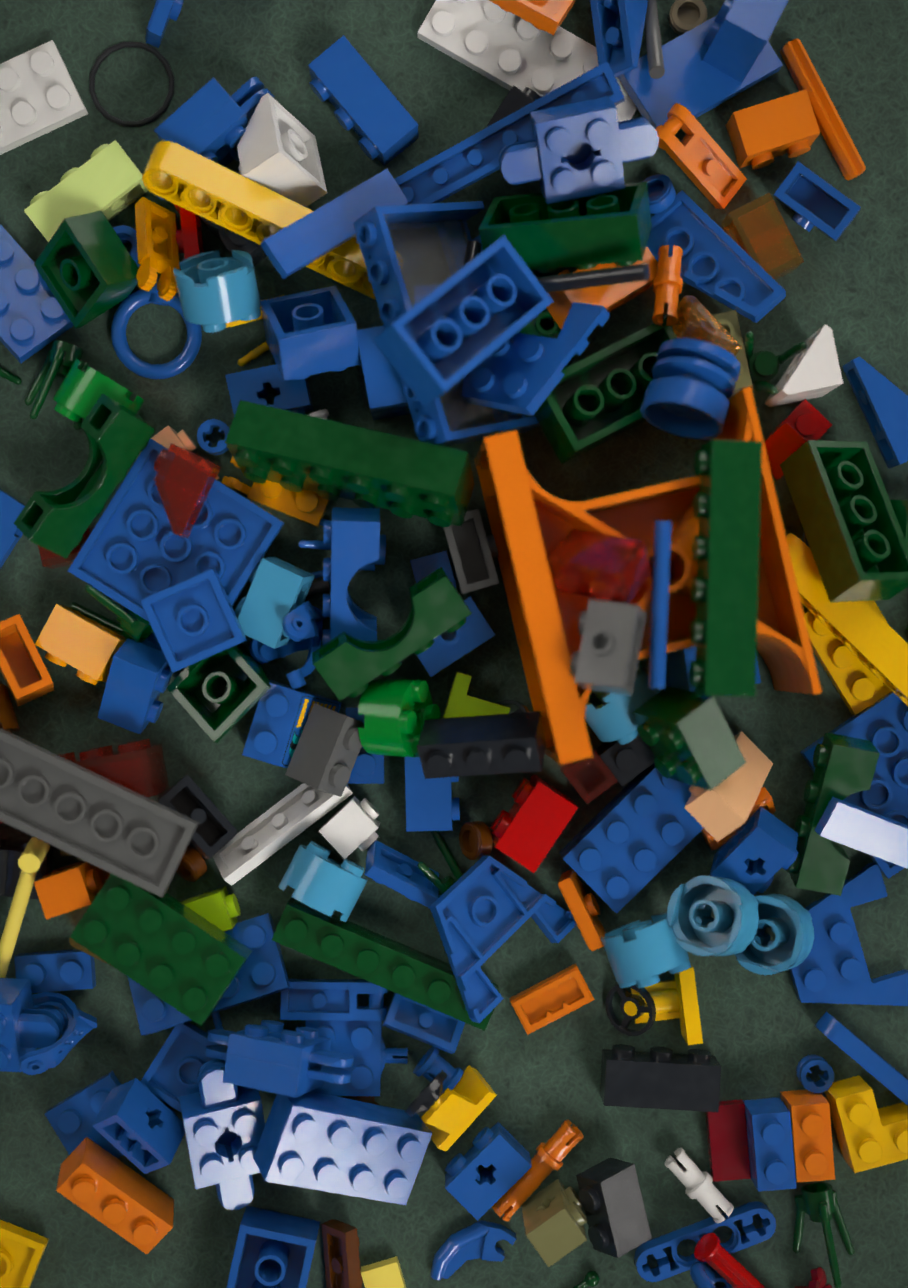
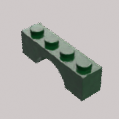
(63, 515)
(351, 663)
(842, 768)

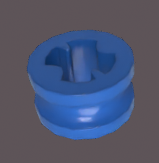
(207, 428)
(826, 1079)

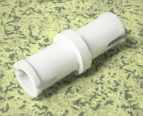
(699, 1185)

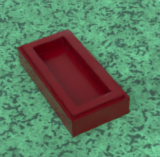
(728, 1142)

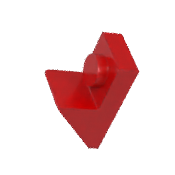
(797, 428)

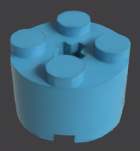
(218, 289)
(611, 713)
(323, 881)
(734, 913)
(792, 936)
(644, 951)

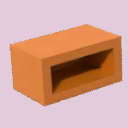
(773, 130)
(22, 663)
(70, 888)
(810, 1135)

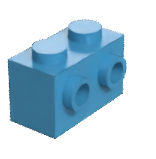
(274, 593)

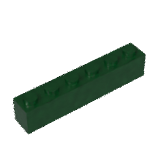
(726, 568)
(374, 959)

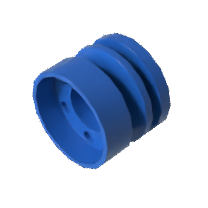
(690, 388)

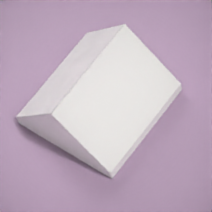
(811, 372)

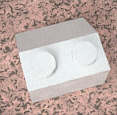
(281, 154)

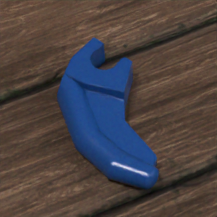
(470, 1243)

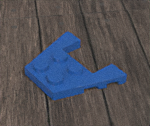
(530, 366)
(480, 916)
(836, 964)

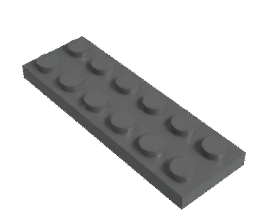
(90, 815)

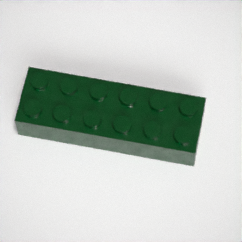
(351, 463)

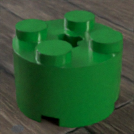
(82, 390)
(395, 716)

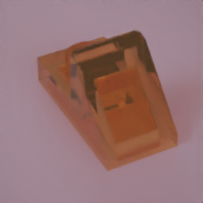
(699, 324)

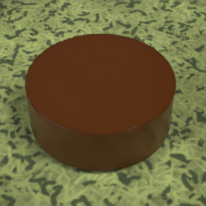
(475, 840)
(192, 865)

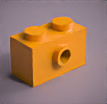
(80, 643)

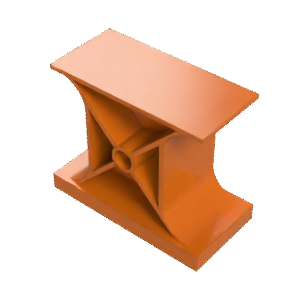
(545, 621)

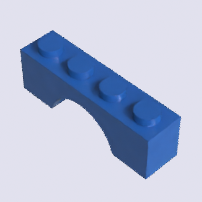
(354, 543)

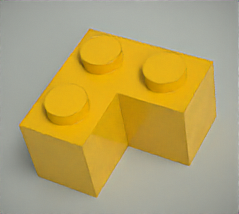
(864, 1133)

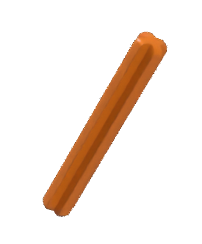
(825, 112)

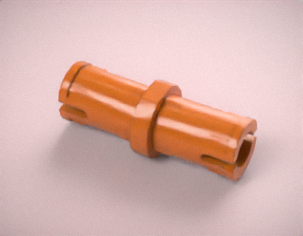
(667, 285)

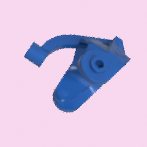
(304, 632)
(76, 1027)

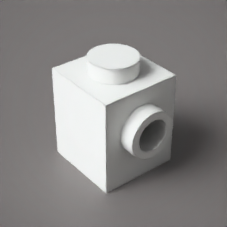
(352, 827)

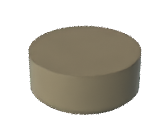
(687, 15)

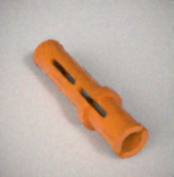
(548, 1158)

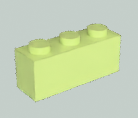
(102, 184)

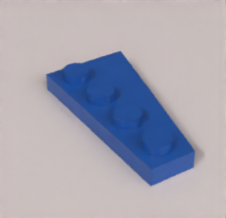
(714, 260)

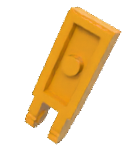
(156, 247)
(302, 505)

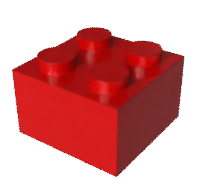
(532, 822)

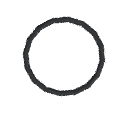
(103, 56)

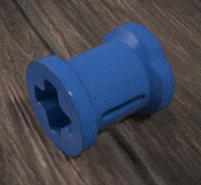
(432, 1064)

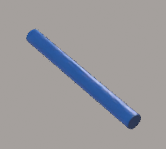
(659, 604)

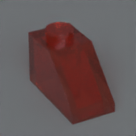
(183, 486)

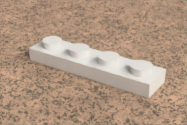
(274, 830)

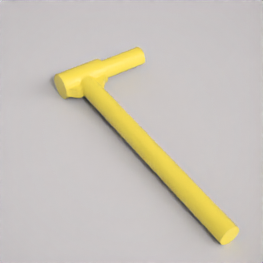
(29, 864)

